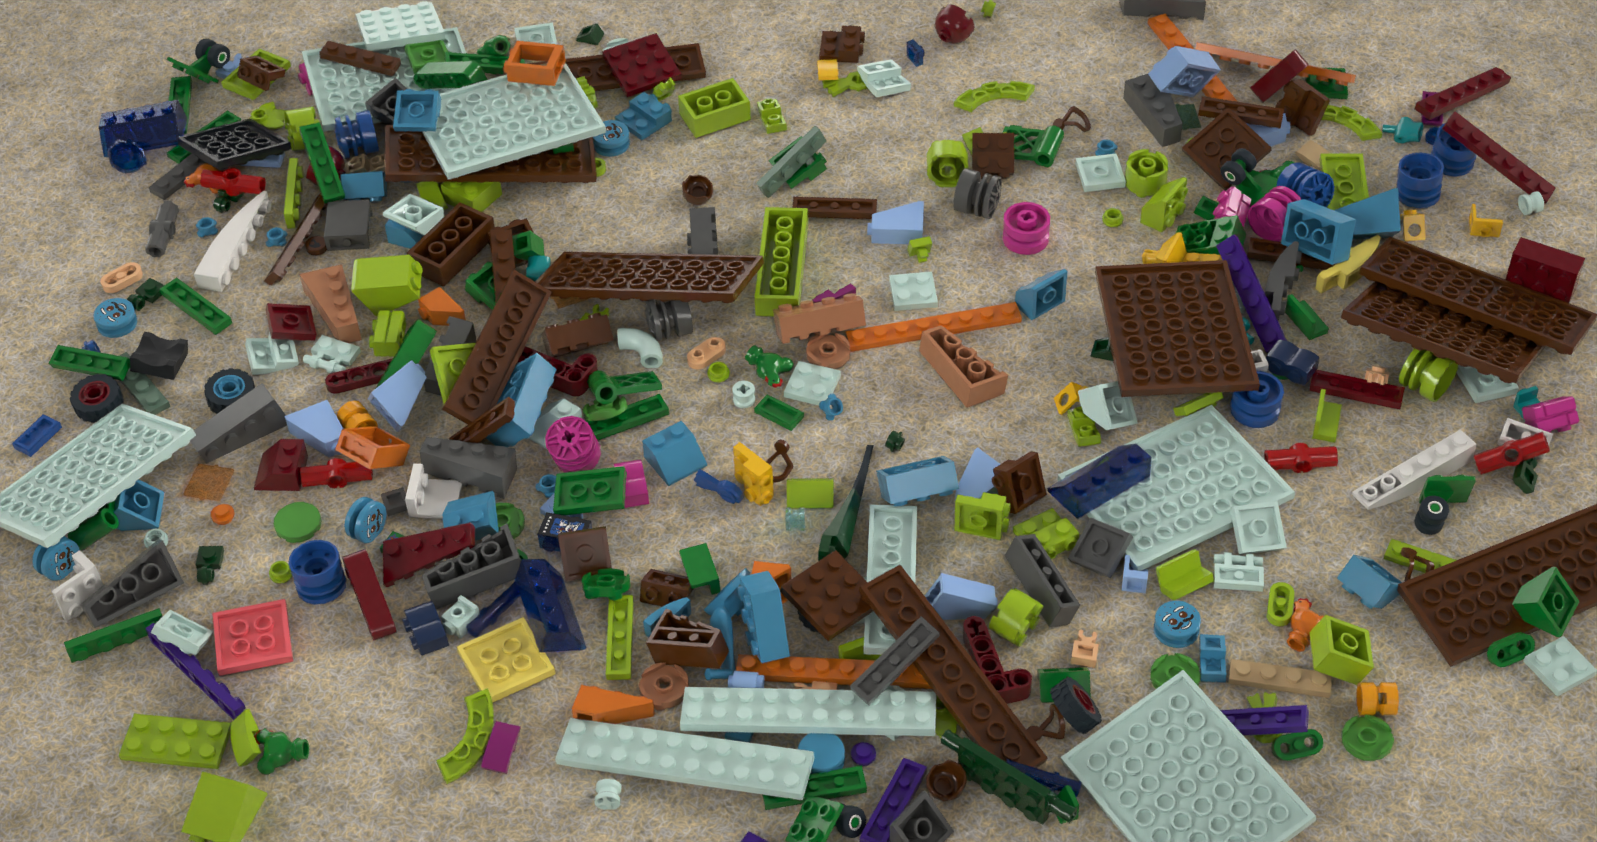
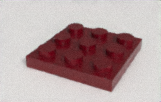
(641, 64)

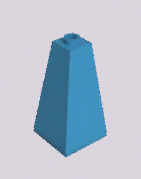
(1375, 215)

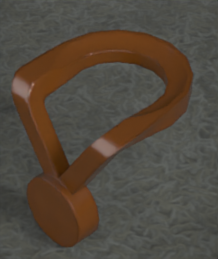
(1061, 123)
(782, 448)
(1411, 554)
(1037, 732)

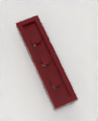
(1357, 389)

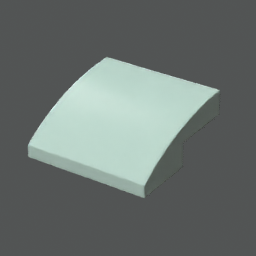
(883, 78)
(270, 354)

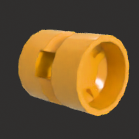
(355, 415)
(1368, 698)

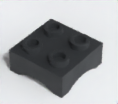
(159, 356)

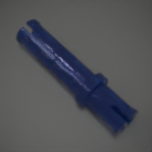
(489, 614)
(1050, 780)

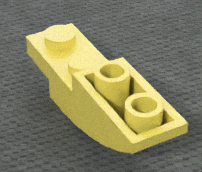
(1347, 272)

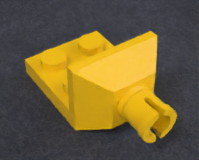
(1175, 251)

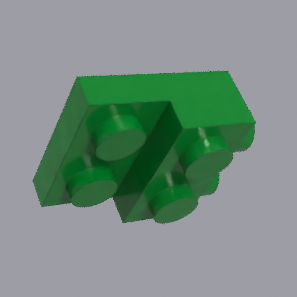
(811, 169)
(481, 285)

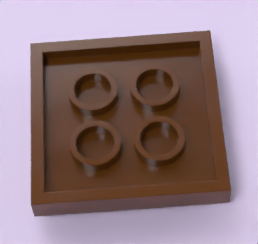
(1219, 141)
(828, 595)

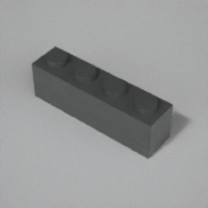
(1042, 580)

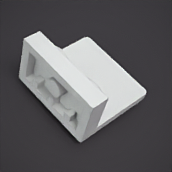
(429, 496)
(78, 588)

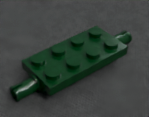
(1007, 782)

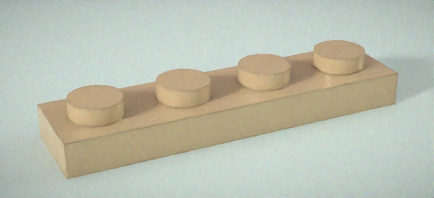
(1279, 678)

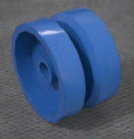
(1258, 407)

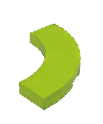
(993, 90)
(1364, 128)
(475, 740)

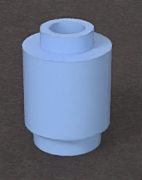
(746, 679)

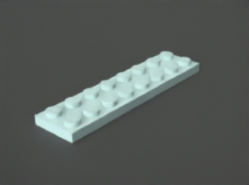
(889, 545)

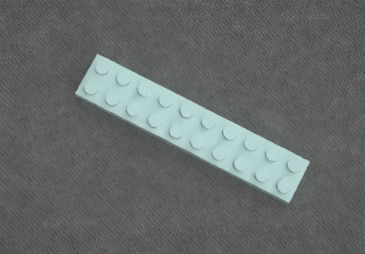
(807, 711)
(686, 758)

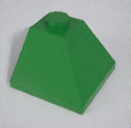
(1547, 602)

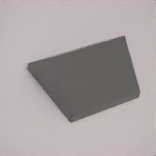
(920, 822)

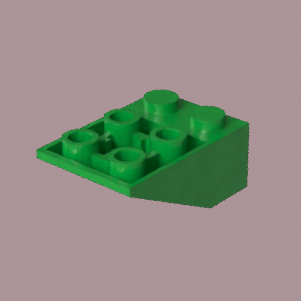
(1205, 235)

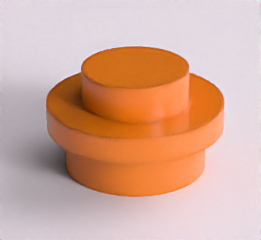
(222, 514)

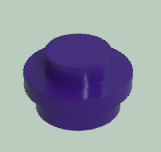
(863, 753)

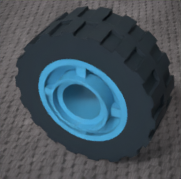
(227, 388)

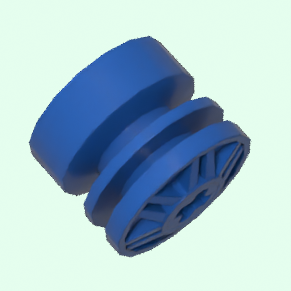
(356, 134)
(1455, 156)
(1419, 180)
(1308, 183)
(317, 572)

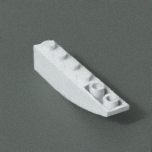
(231, 244)
(1411, 475)

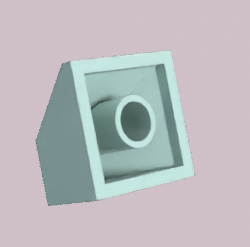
(415, 214)
(1107, 407)
(549, 415)

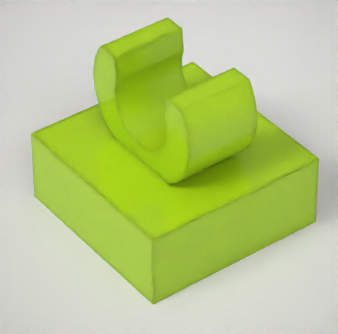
(920, 247)

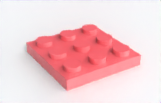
(252, 637)

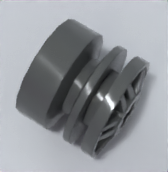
(975, 192)
(667, 316)

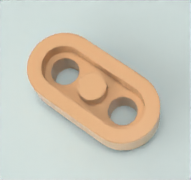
(121, 277)
(706, 353)

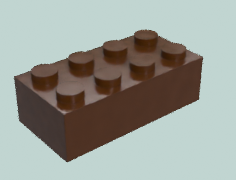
(452, 243)

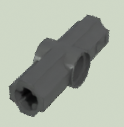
(162, 229)

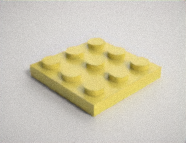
(505, 660)

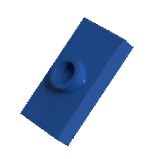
(37, 435)

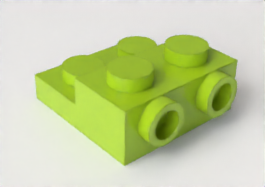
(982, 516)
(1051, 530)

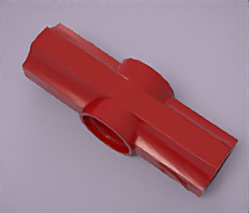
(232, 181)
(1526, 447)
(1301, 457)
(335, 474)

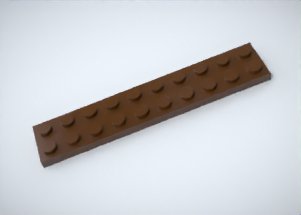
(599, 76)
(952, 671)

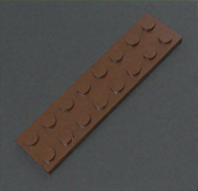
(497, 348)

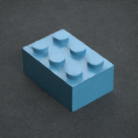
(1319, 231)
(918, 480)
(763, 617)

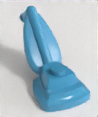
(721, 610)

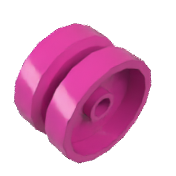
(1026, 228)

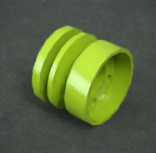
(1429, 373)

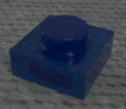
(915, 52)

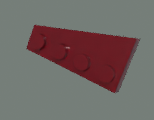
(423, 550)

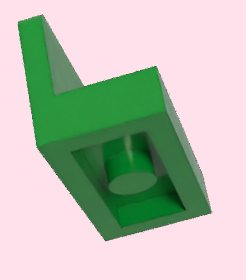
(1305, 318)
(700, 567)
(1052, 676)

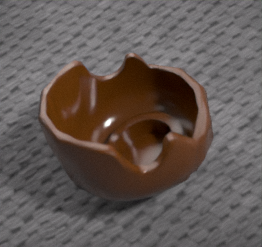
(697, 189)
(946, 781)

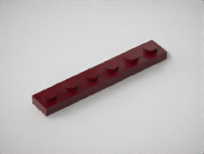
(1462, 93)
(1497, 156)

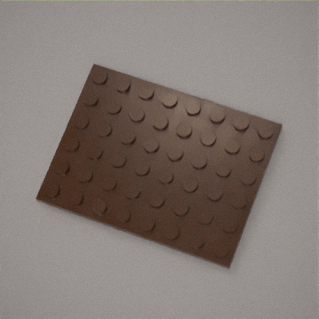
(1175, 329)
(1442, 332)

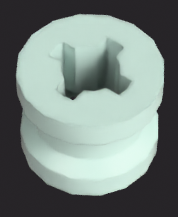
(1531, 203)
(743, 394)
(608, 794)

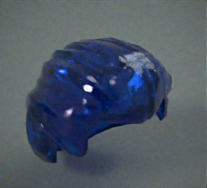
(126, 156)

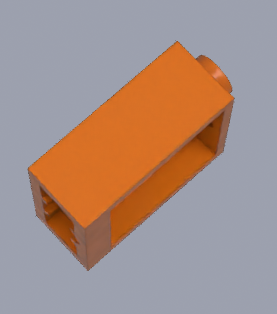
(531, 73)
(372, 447)

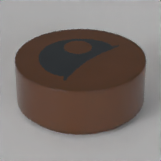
(315, 245)

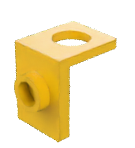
(1412, 217)
(1482, 226)
(1072, 391)

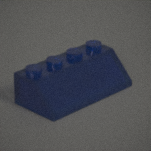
(149, 125)
(1102, 479)
(548, 607)

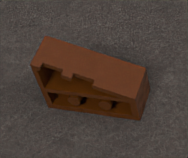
(577, 335)
(686, 643)

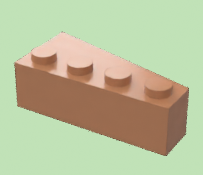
(961, 368)

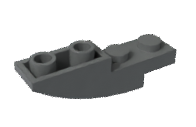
(1282, 278)

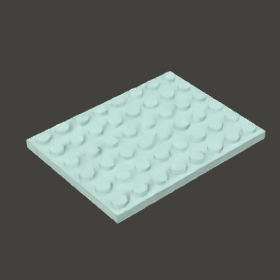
(345, 88)
(509, 121)
(89, 473)
(1193, 482)
(1184, 774)

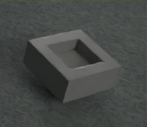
(394, 501)

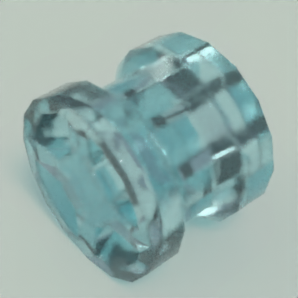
(795, 518)

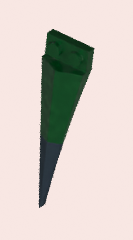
(841, 530)

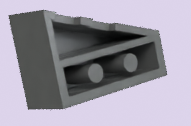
(459, 332)

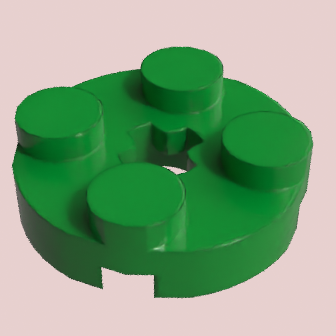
(606, 583)

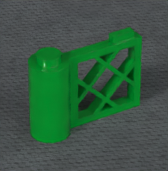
(1043, 147)
(608, 387)
(95, 527)

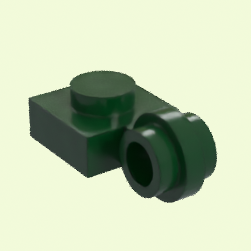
(223, 202)
(148, 291)
(1525, 476)
(207, 560)

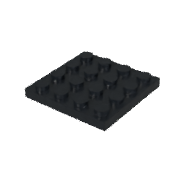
(234, 144)

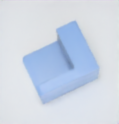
(1132, 579)

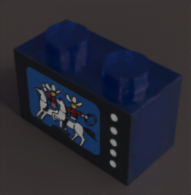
(555, 524)

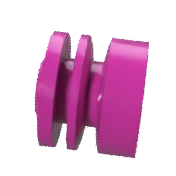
(1269, 213)
(577, 455)

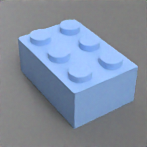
(1184, 71)

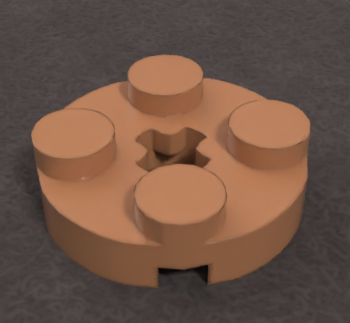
(834, 359)
(660, 673)

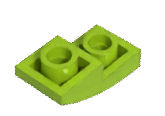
(771, 115)
(432, 193)
(1083, 428)
(242, 738)

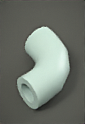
(643, 343)

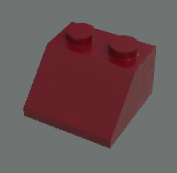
(281, 466)

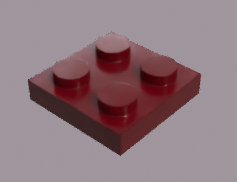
(290, 322)

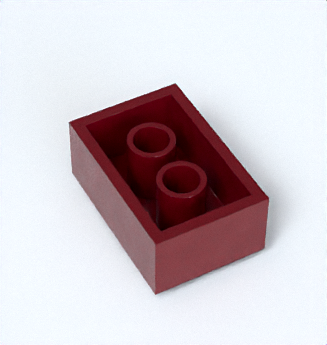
(1545, 269)

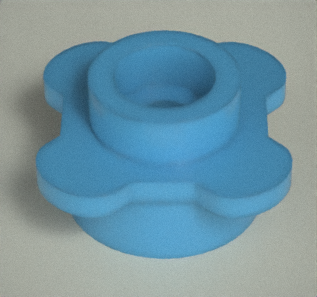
(1106, 147)
(206, 226)
(276, 237)
(837, 406)
(545, 481)

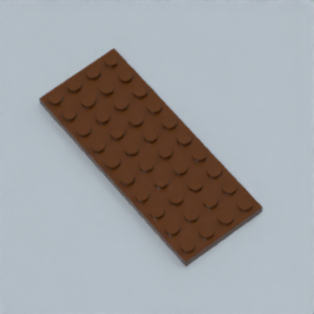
(412, 159)
(650, 276)
(1479, 295)
(1471, 599)

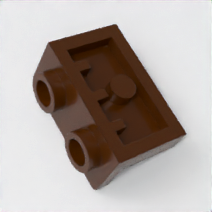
(259, 72)
(663, 587)

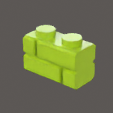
(388, 333)

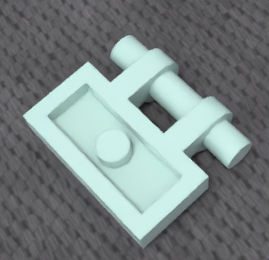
(333, 350)
(1243, 575)

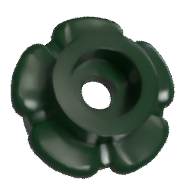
(895, 441)

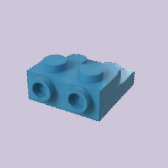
(417, 110)
(645, 115)

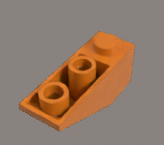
(610, 706)

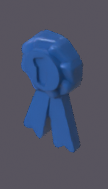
(727, 490)

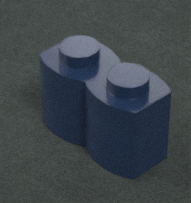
(1293, 363)
(425, 627)

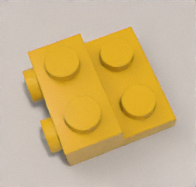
(754, 474)

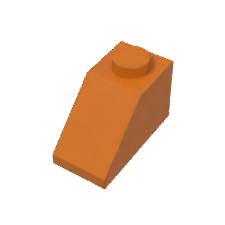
(438, 306)

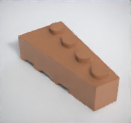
(332, 299)
(818, 317)

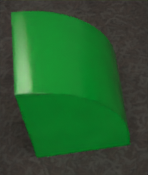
(527, 245)

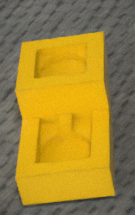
(827, 69)

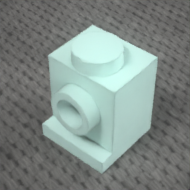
(459, 616)

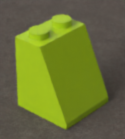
(386, 281)
(221, 809)

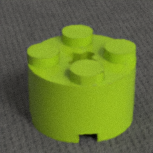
(293, 120)
(946, 162)
(1146, 172)
(1015, 616)

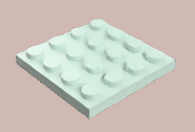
(399, 26)

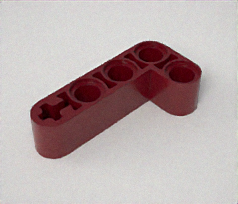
(1279, 75)
(568, 378)
(369, 594)
(1012, 684)

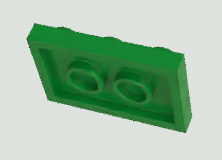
(590, 491)

